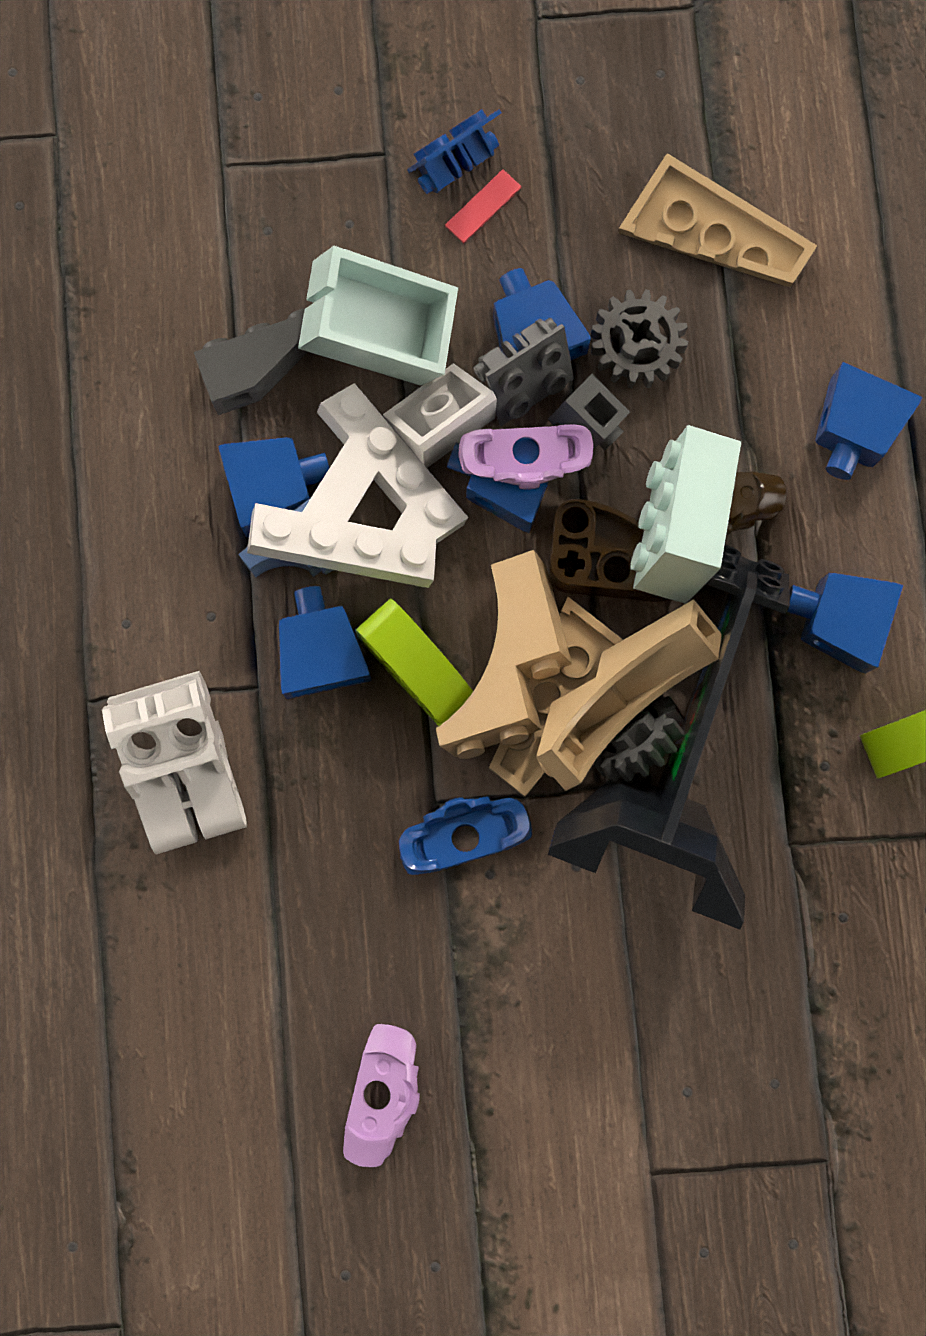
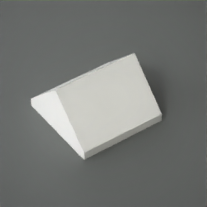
(442, 413)

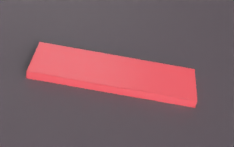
(483, 206)

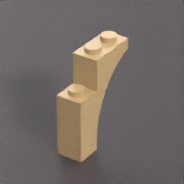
(525, 646)
(625, 683)

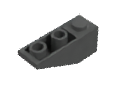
(251, 364)

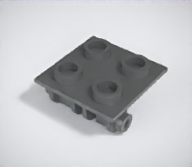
(531, 374)

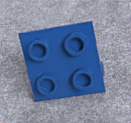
(469, 146)

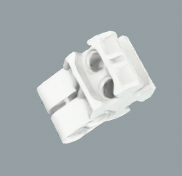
(155, 773)

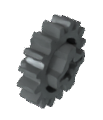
(652, 349)
(643, 741)

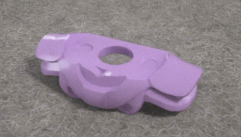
(561, 451)
(372, 1131)

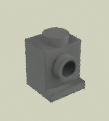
(595, 409)

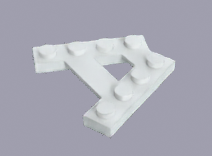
(322, 531)

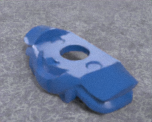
(430, 846)

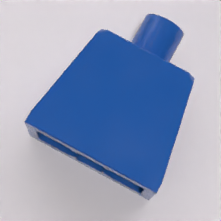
(527, 304)
(861, 419)
(269, 475)
(501, 498)
(847, 617)
(318, 648)

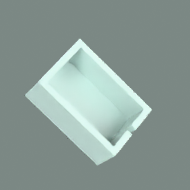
(378, 316)
(686, 514)

